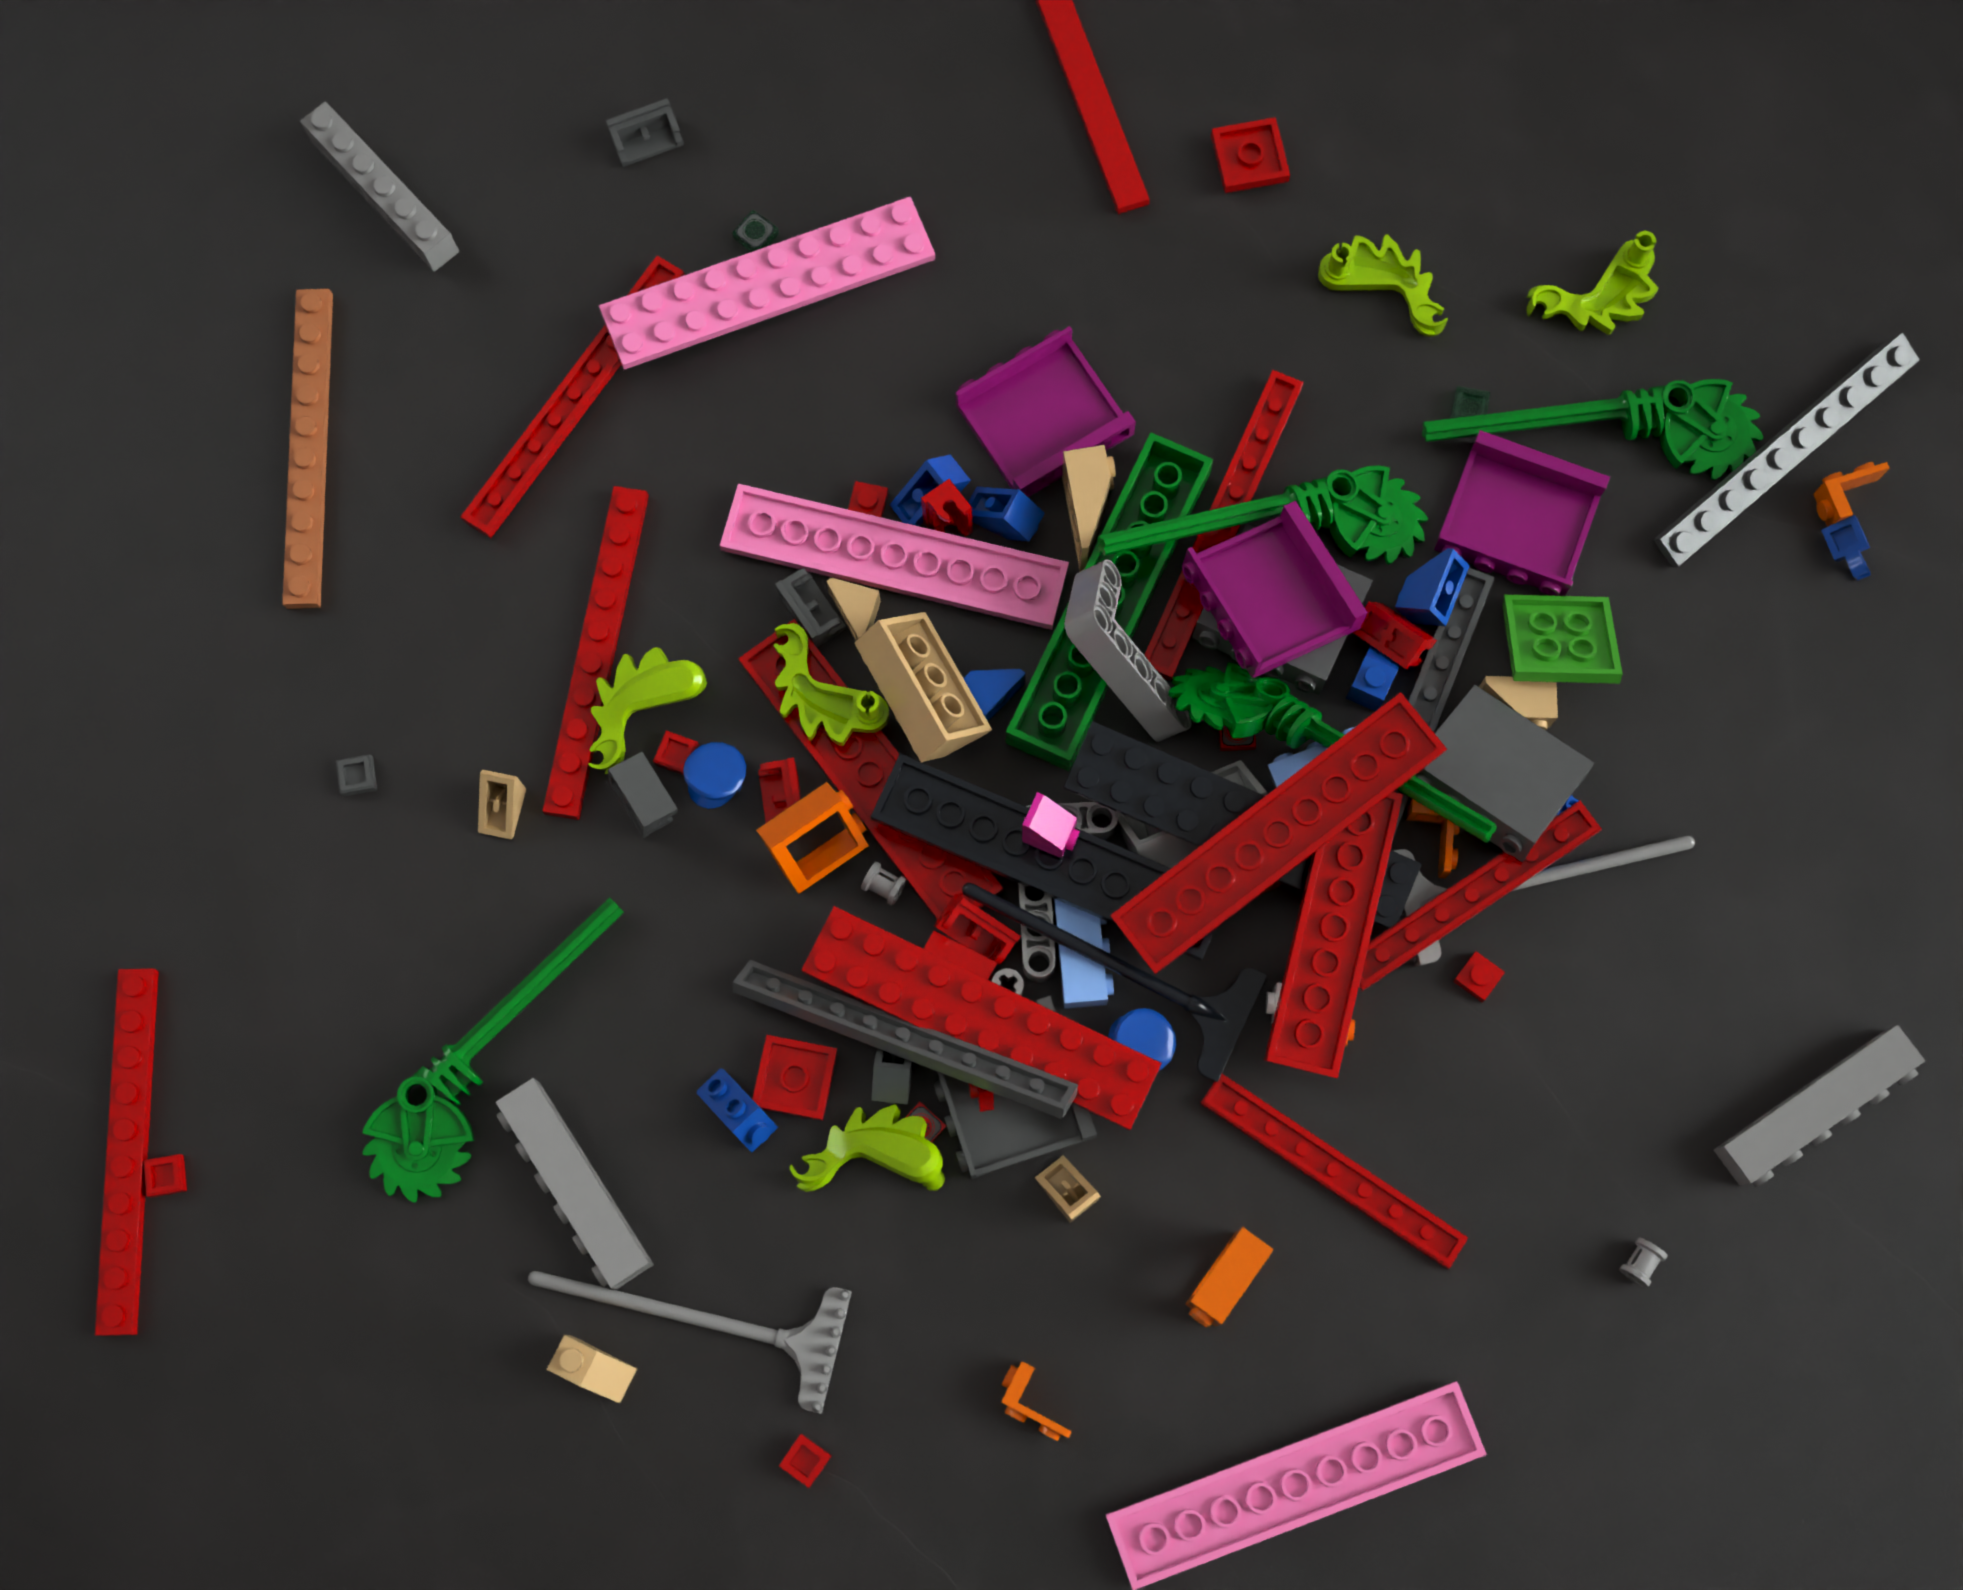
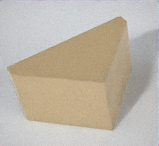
(856, 604)
(499, 804)
(1067, 1188)

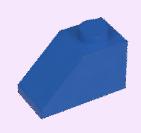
(929, 476)
(1005, 512)
(1433, 589)
(1373, 679)
(994, 688)

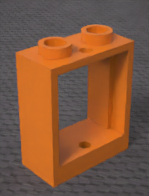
(799, 820)
(1228, 1278)

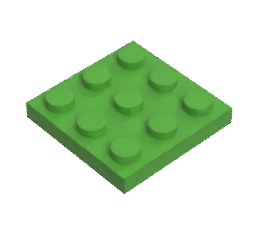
(1561, 639)

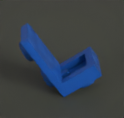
(736, 1110)

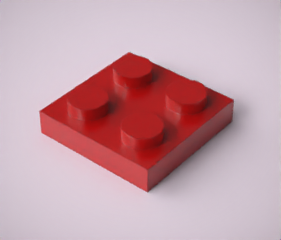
(1250, 155)
(795, 1077)

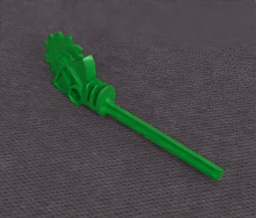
(1705, 429)
(1367, 516)
(1265, 702)
(422, 1142)

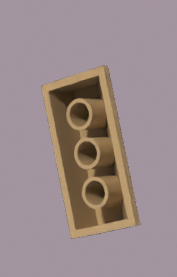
(922, 685)

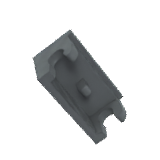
(644, 132)
(809, 607)
(642, 794)

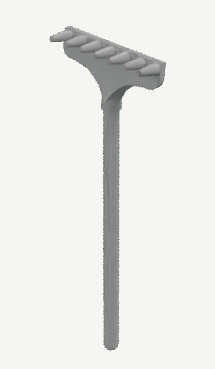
(1425, 891)
(810, 1345)

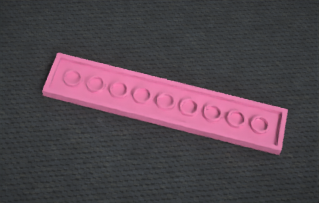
(766, 282)
(894, 556)
(1295, 1485)

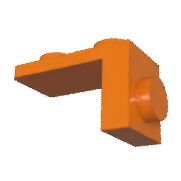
(1830, 498)
(1447, 854)
(1016, 1381)

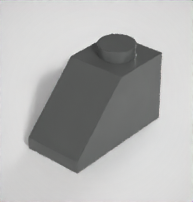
(891, 1078)

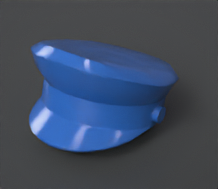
(714, 774)
(1146, 1033)

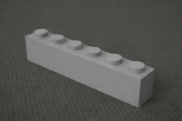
(379, 186)
(1819, 1106)
(574, 1184)

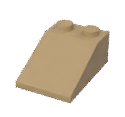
(1086, 483)

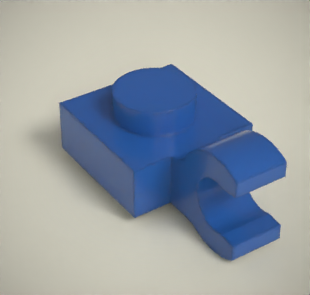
(1847, 542)

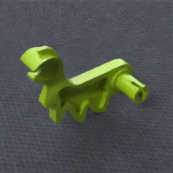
(1368, 269)
(1614, 295)
(637, 689)
(820, 703)
(882, 1140)

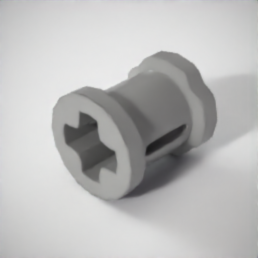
(883, 883)
(1009, 976)
(1643, 1262)

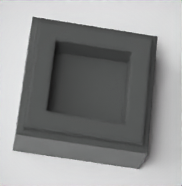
(356, 775)

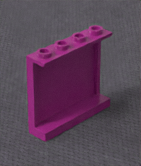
(1038, 409)
(1521, 513)
(1274, 592)

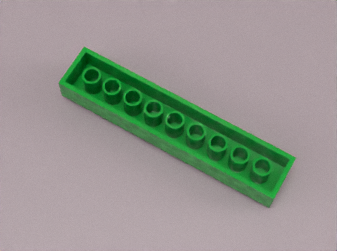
(1065, 686)

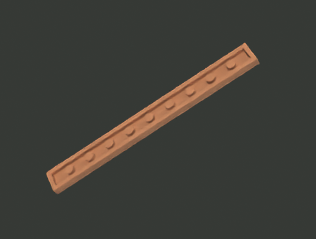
(308, 449)

